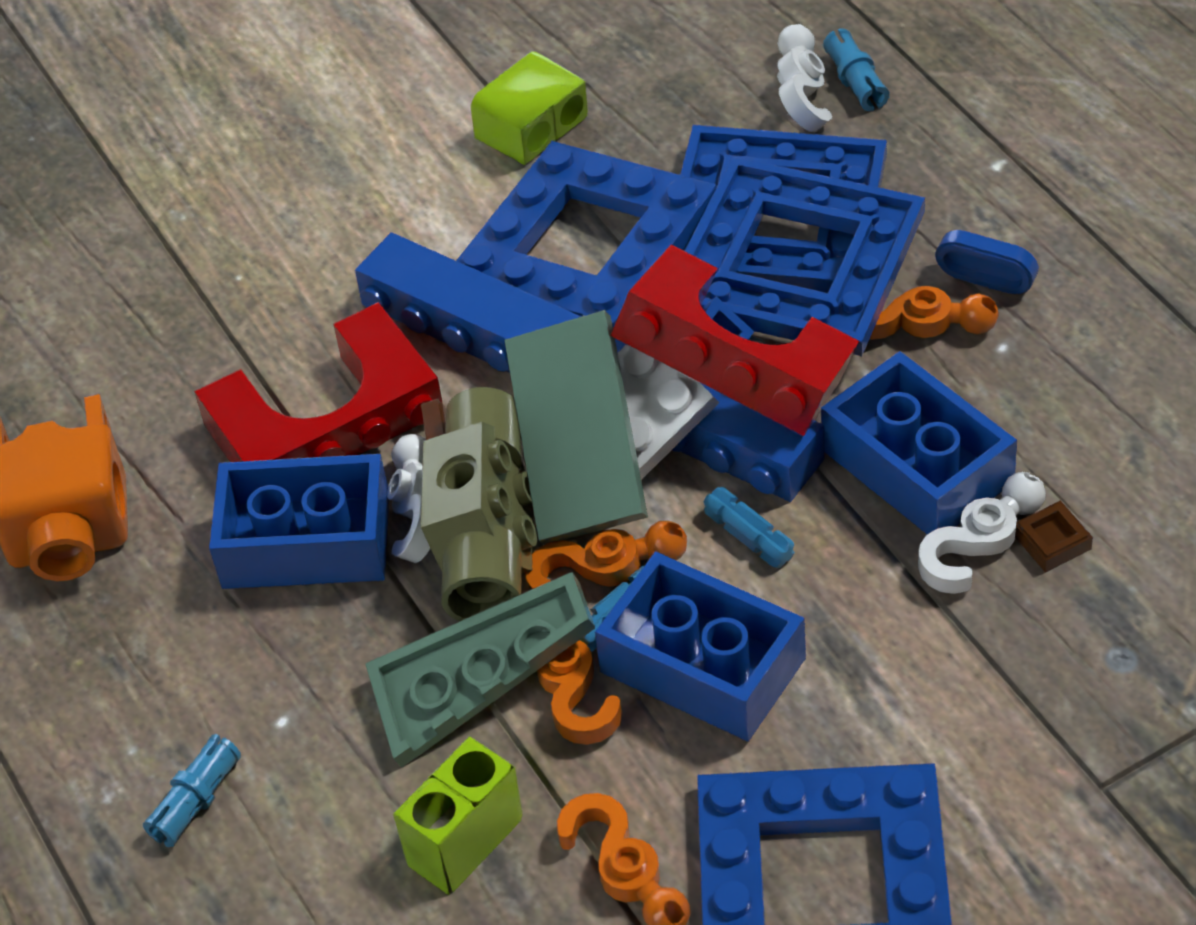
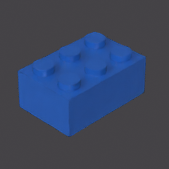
(917, 443)
(300, 521)
(701, 645)

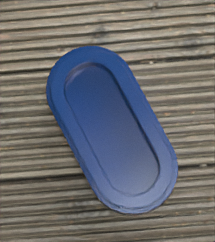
(986, 262)

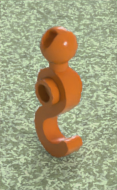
(929, 311)
(608, 555)
(568, 680)
(626, 864)

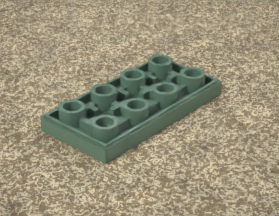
(575, 428)

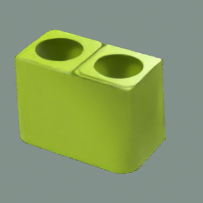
(528, 107)
(473, 830)

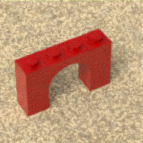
(779, 381)
(386, 405)

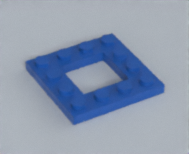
(846, 158)
(664, 201)
(878, 218)
(890, 798)

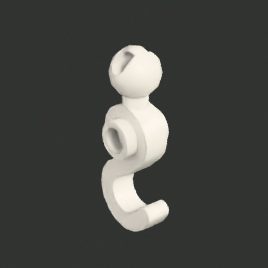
(800, 77)
(406, 495)
(985, 529)

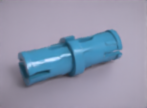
(856, 69)
(192, 790)

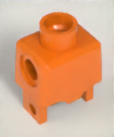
(62, 495)

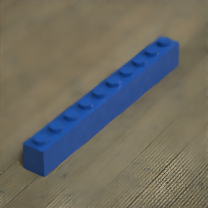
(480, 312)

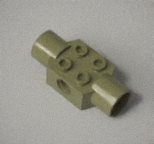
(478, 502)

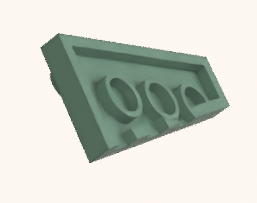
(462, 669)

